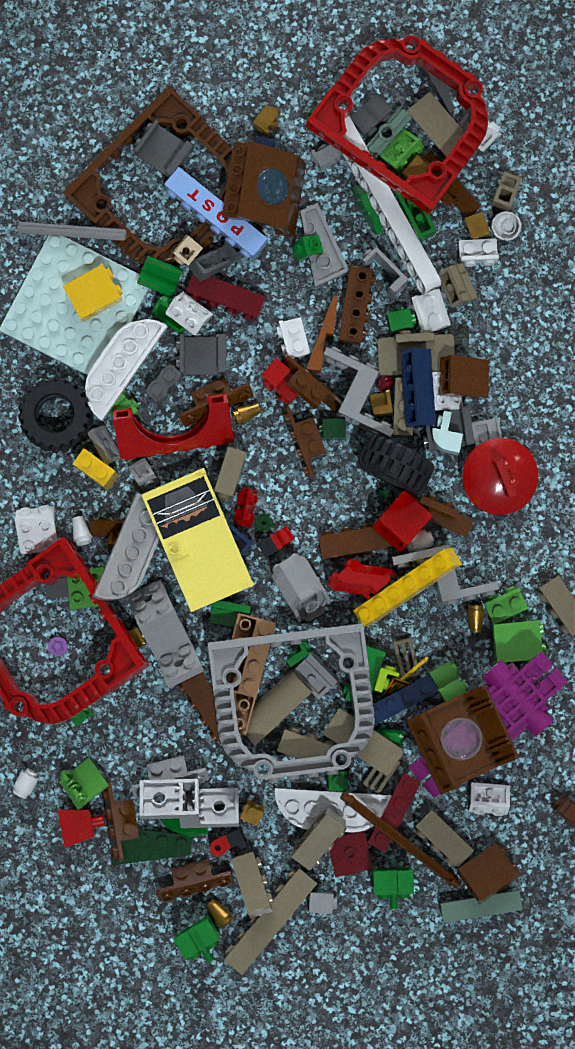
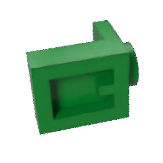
(295, 657)

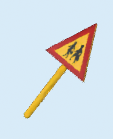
(397, 684)

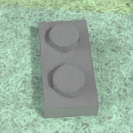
(104, 444)

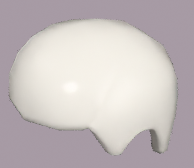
(506, 225)

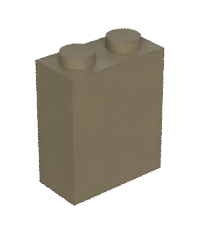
(230, 474)

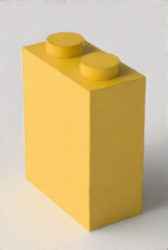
(93, 292)
(95, 469)

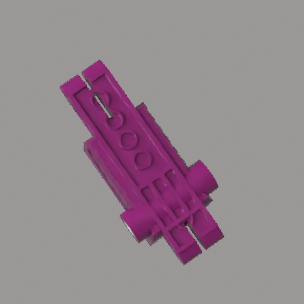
(518, 701)

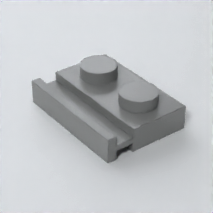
(486, 430)
(316, 675)

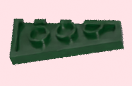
(154, 846)

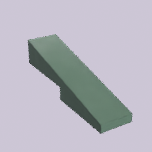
(469, 908)

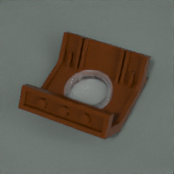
(462, 738)

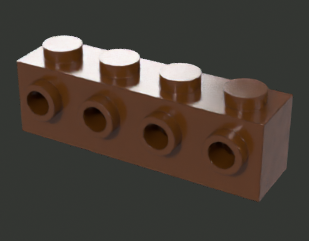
(355, 305)

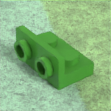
(402, 151)
(506, 605)

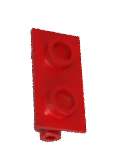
(248, 499)

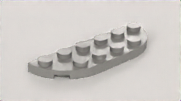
(129, 554)

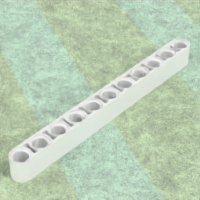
(393, 219)

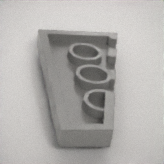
(330, 263)

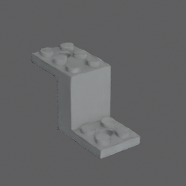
(358, 393)
(446, 587)
(164, 633)

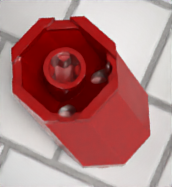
(360, 579)

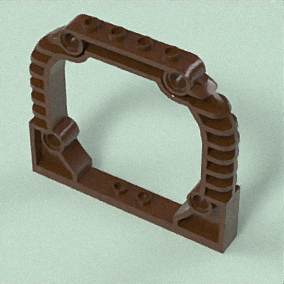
(86, 189)

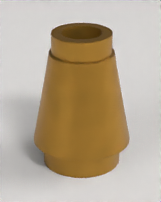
(245, 413)
(475, 617)
(219, 913)

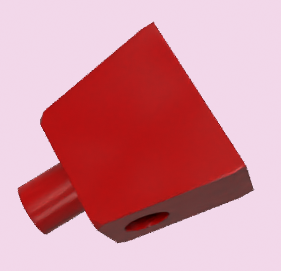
(78, 825)

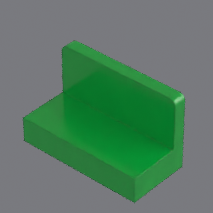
(159, 276)
(226, 613)

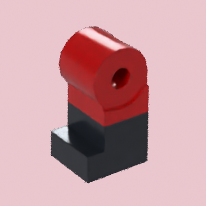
(276, 542)
(227, 841)

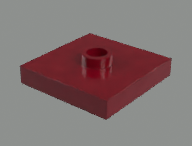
(350, 854)

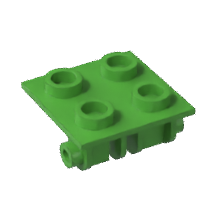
(79, 593)
(83, 783)

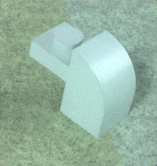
(443, 439)

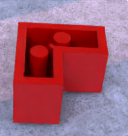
(276, 378)

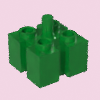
(393, 883)
(197, 939)

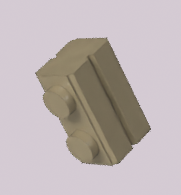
(457, 285)

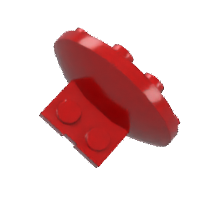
(500, 476)

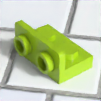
(381, 681)

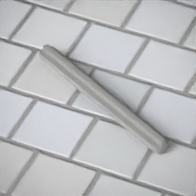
(72, 231)

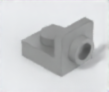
(143, 475)

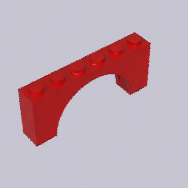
(137, 441)

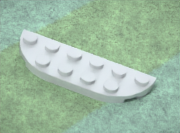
(120, 363)
(305, 806)

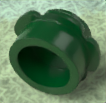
(385, 496)
(263, 517)

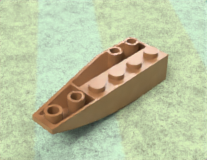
(250, 668)

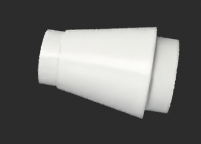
(81, 533)

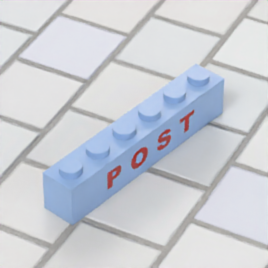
(210, 209)

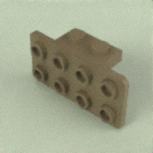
(390, 349)

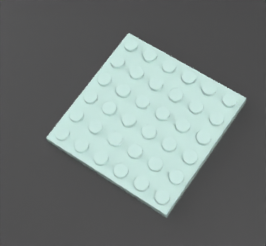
(47, 319)

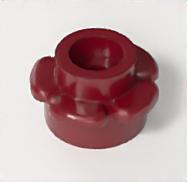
(384, 383)

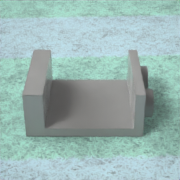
(400, 279)

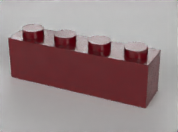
(227, 296)
(395, 810)

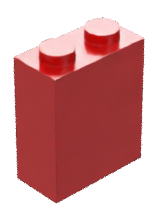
(402, 521)

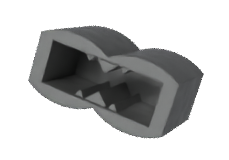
(371, 116)
(168, 380)

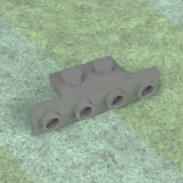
(171, 769)

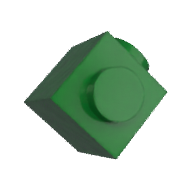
(401, 320)

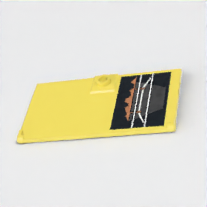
(197, 540)

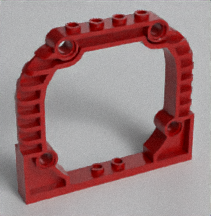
(422, 189)
(123, 657)

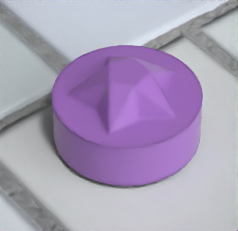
(57, 646)

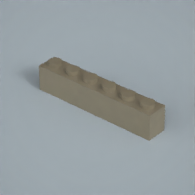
(266, 926)

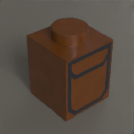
(565, 809)

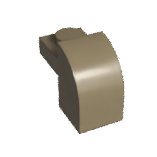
(506, 191)

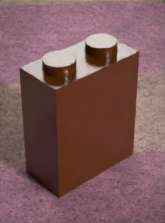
(464, 377)
(488, 873)

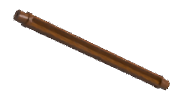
(400, 839)

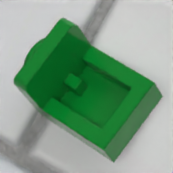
(306, 247)

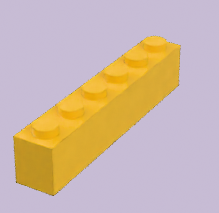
(407, 587)

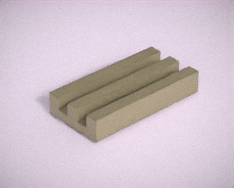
(402, 642)
(372, 786)

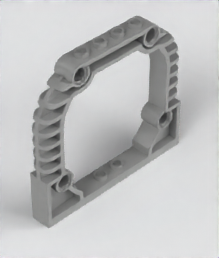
(346, 643)

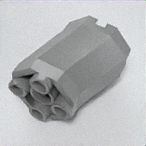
(300, 587)

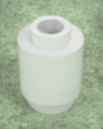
(421, 541)
(25, 783)

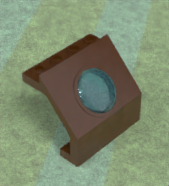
(264, 187)

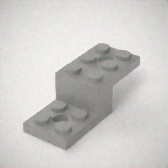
(189, 803)

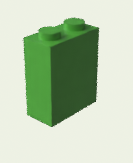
(517, 641)

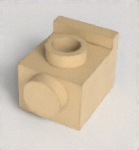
(194, 249)

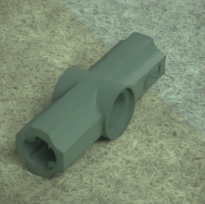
(395, 125)

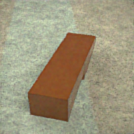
(327, 330)

